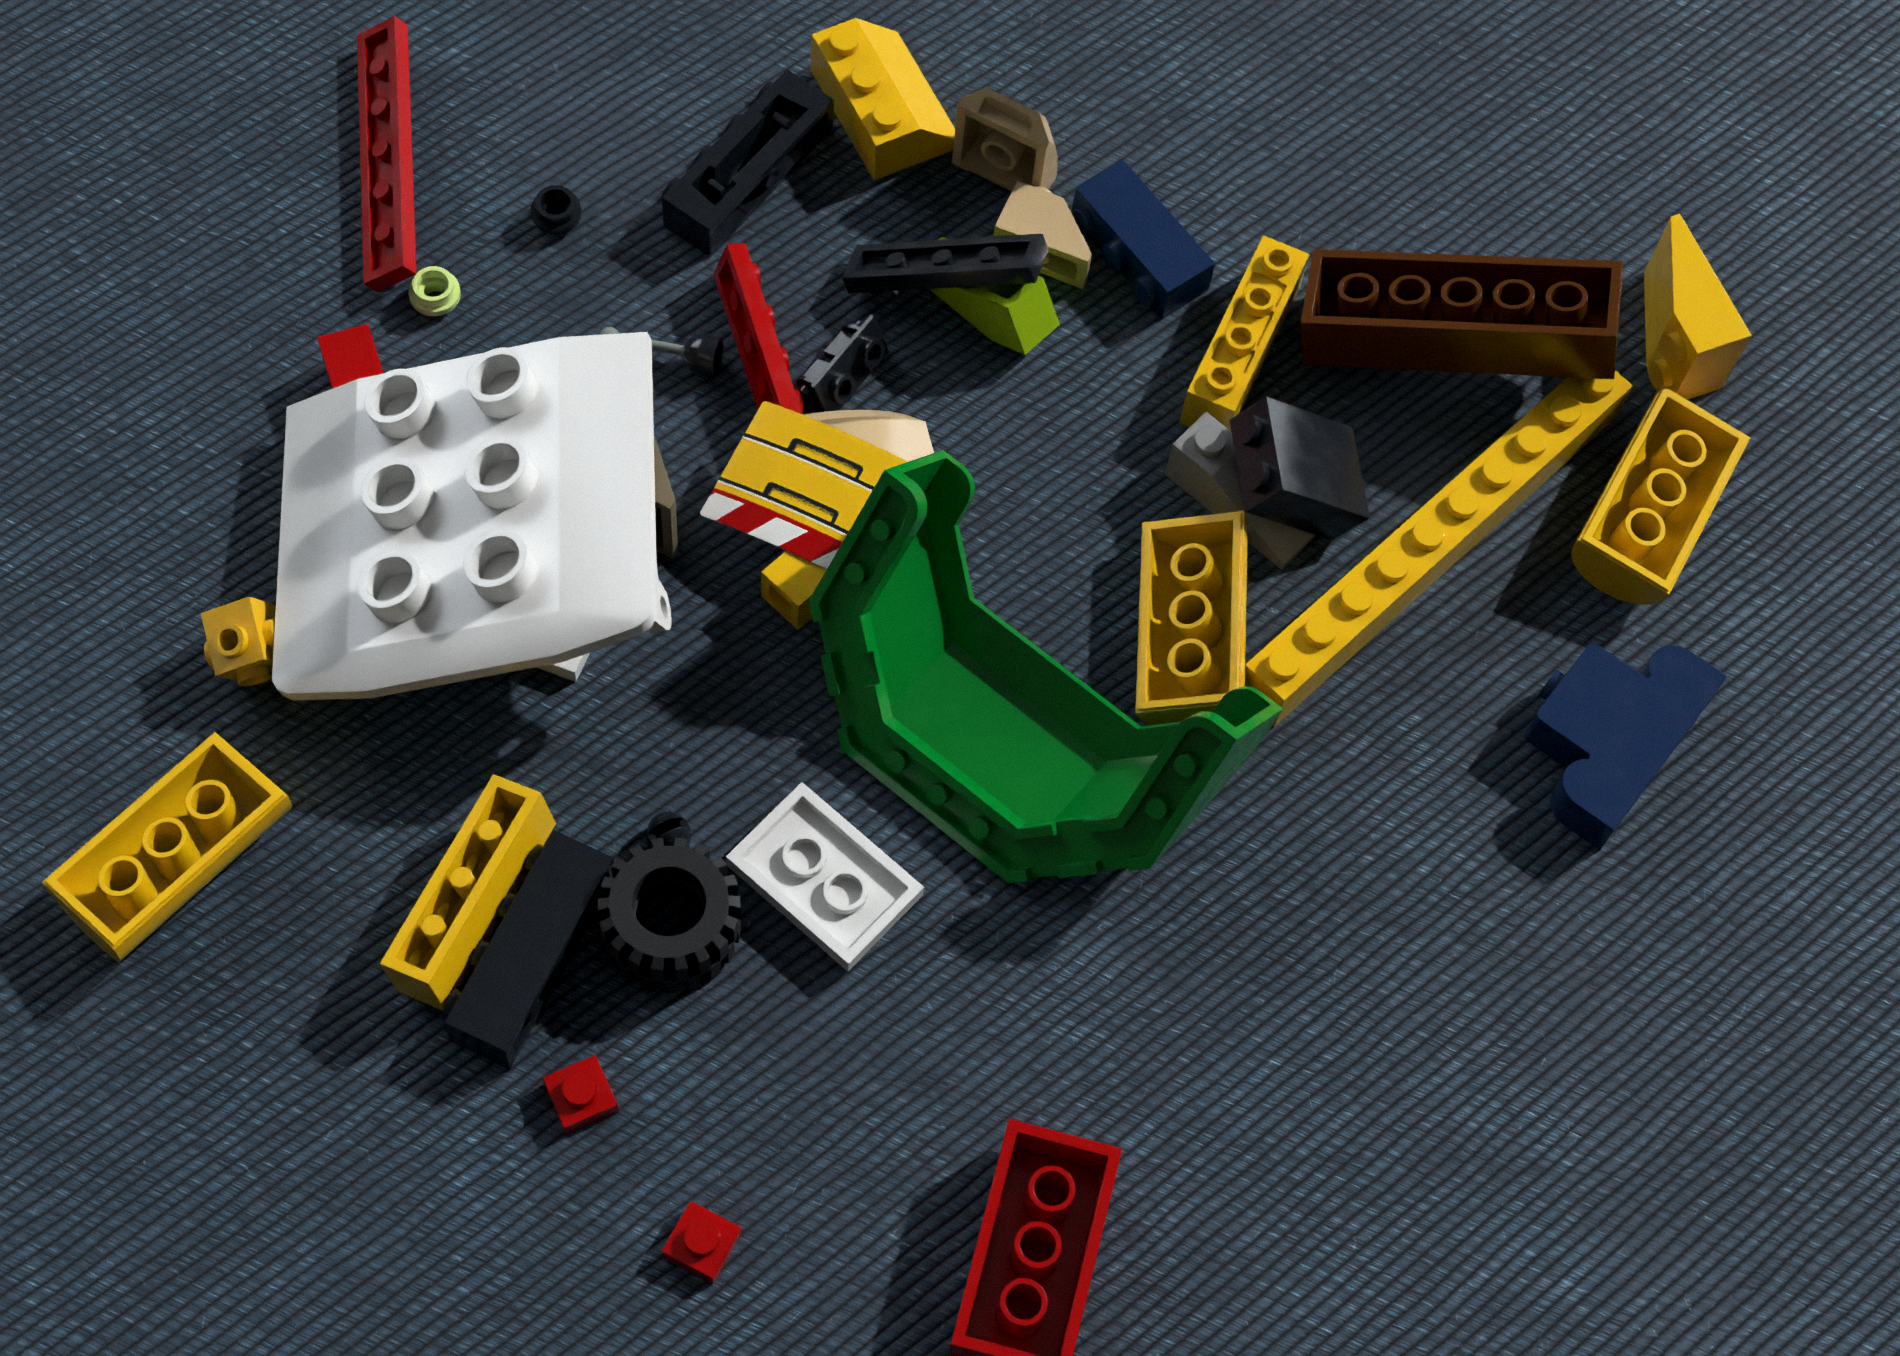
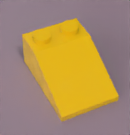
(1689, 318)

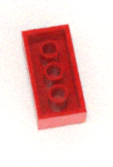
(1036, 1245)

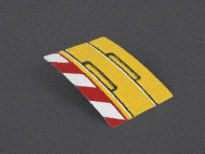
(797, 483)

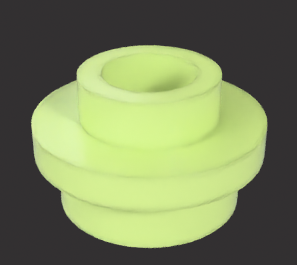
(431, 280)

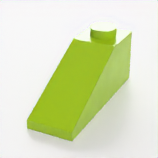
(1006, 313)

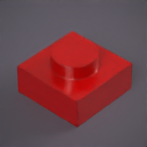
(580, 1094)
(701, 1242)

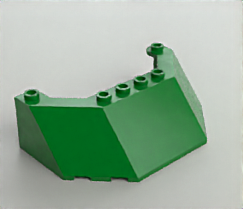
(986, 723)

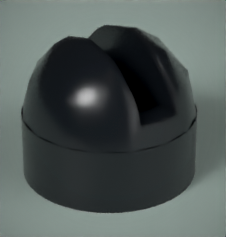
(666, 820)

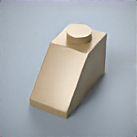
(1038, 212)

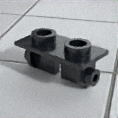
(853, 356)

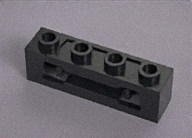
(697, 202)

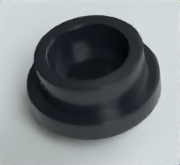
(556, 199)

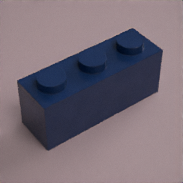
(1142, 239)

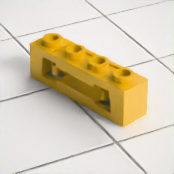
(1245, 333)

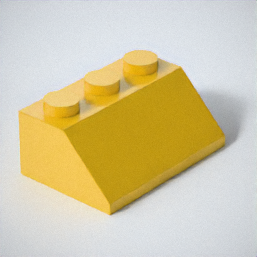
(880, 96)

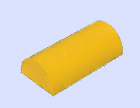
(1657, 500)
(1191, 615)
(166, 846)

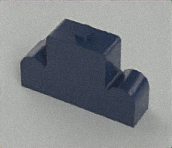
(1616, 730)

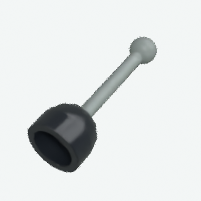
(701, 353)

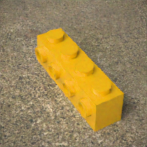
(467, 891)

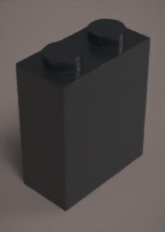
(1299, 469)

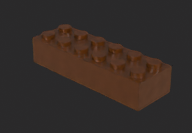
(1462, 313)

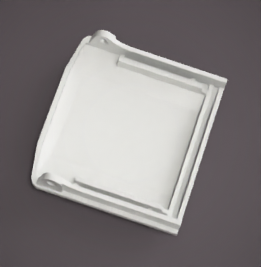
(468, 519)

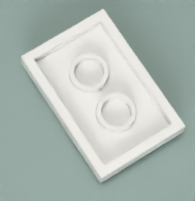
(824, 876)

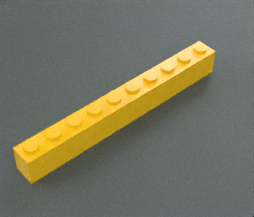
(1433, 540)

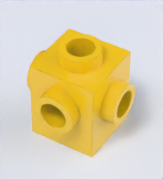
(241, 640)

